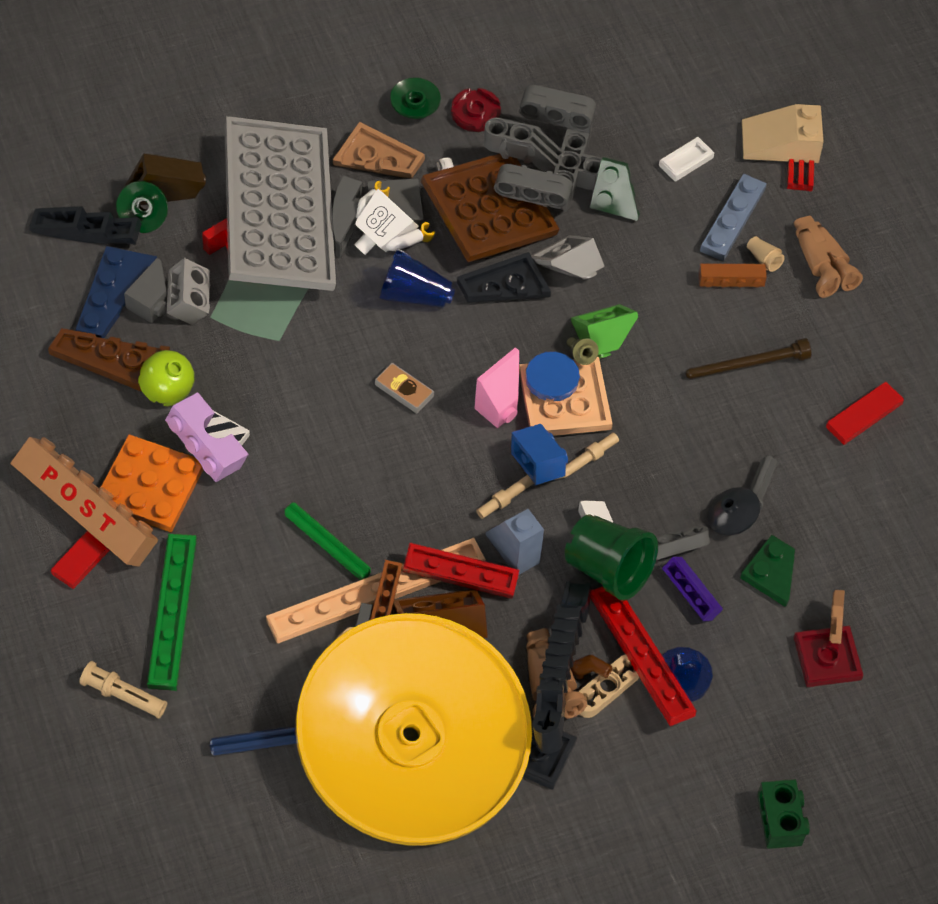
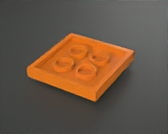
(152, 481)

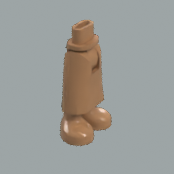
(826, 258)
(536, 648)

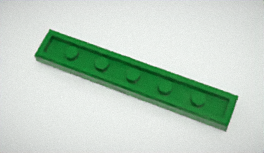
(172, 612)

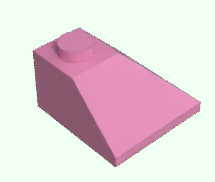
(498, 390)

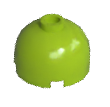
(166, 377)

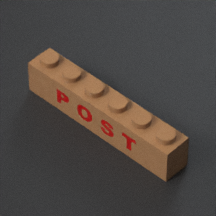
(85, 501)

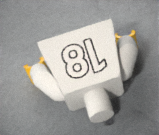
(386, 223)

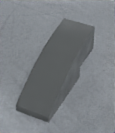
(344, 212)

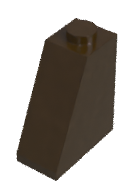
(175, 177)

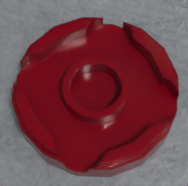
(474, 108)

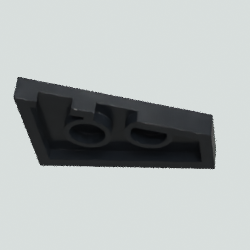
(505, 281)

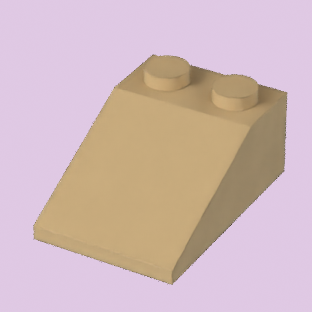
(784, 134)

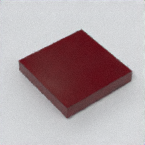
(826, 661)

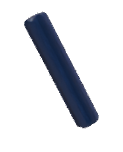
(253, 740)

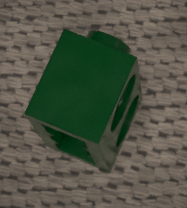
(776, 813)

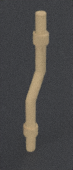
(503, 498)

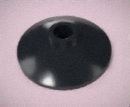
(733, 511)

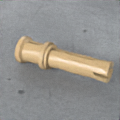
(110, 684)

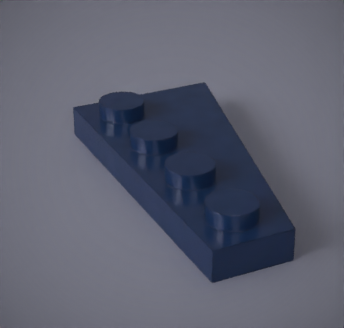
(106, 297)

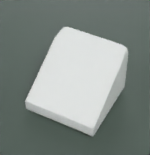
(594, 508)

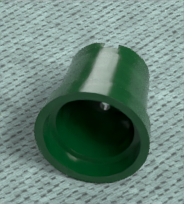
(612, 554)

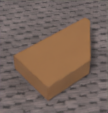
(837, 616)

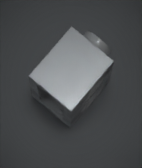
(188, 291)

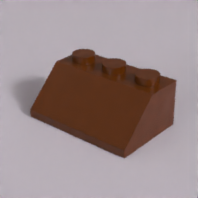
(460, 607)

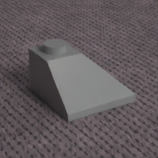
(571, 256)

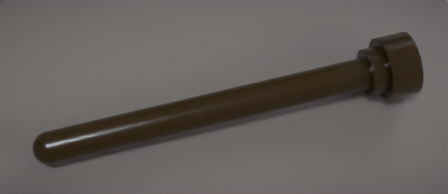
(799, 350)

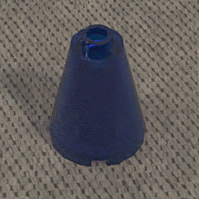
(415, 283)

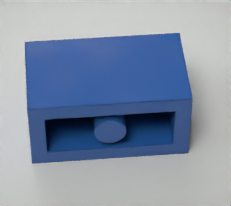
(538, 454)

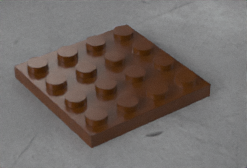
(479, 216)

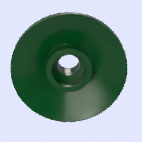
(415, 98)
(129, 205)

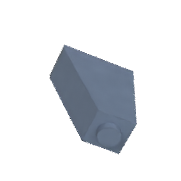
(518, 541)

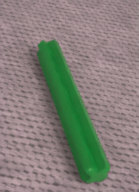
(327, 541)

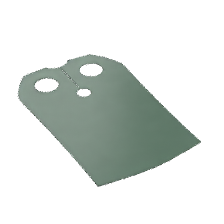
(258, 308)

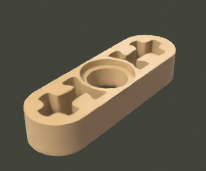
(603, 697)

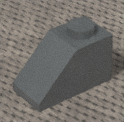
(148, 293)

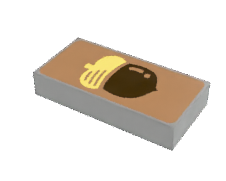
(404, 388)

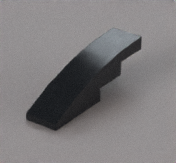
(77, 225)

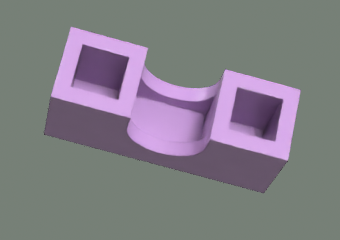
(216, 455)

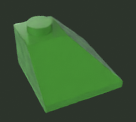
(605, 327)

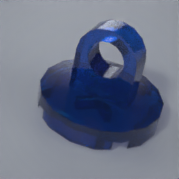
(690, 670)

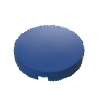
(552, 376)

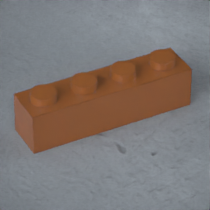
(732, 275)
(387, 589)

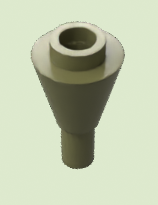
(584, 350)

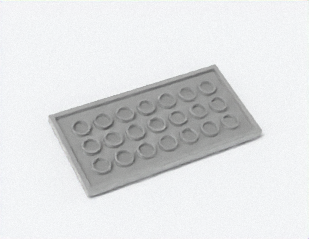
(279, 204)

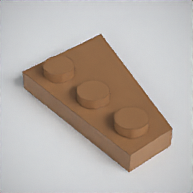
(378, 153)

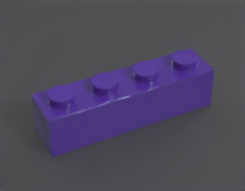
(692, 588)

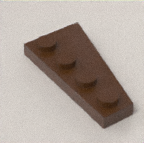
(103, 356)

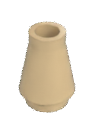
(766, 253)

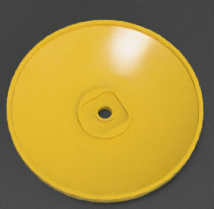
(424, 678)

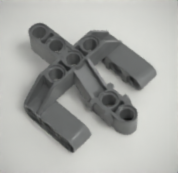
(560, 167)

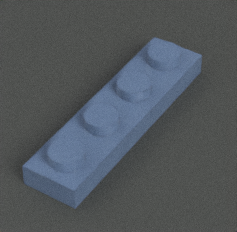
(733, 217)

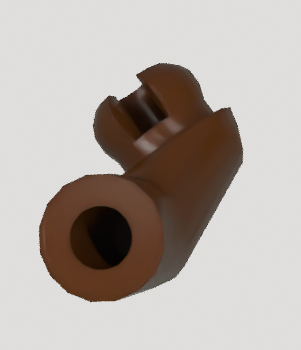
(589, 664)

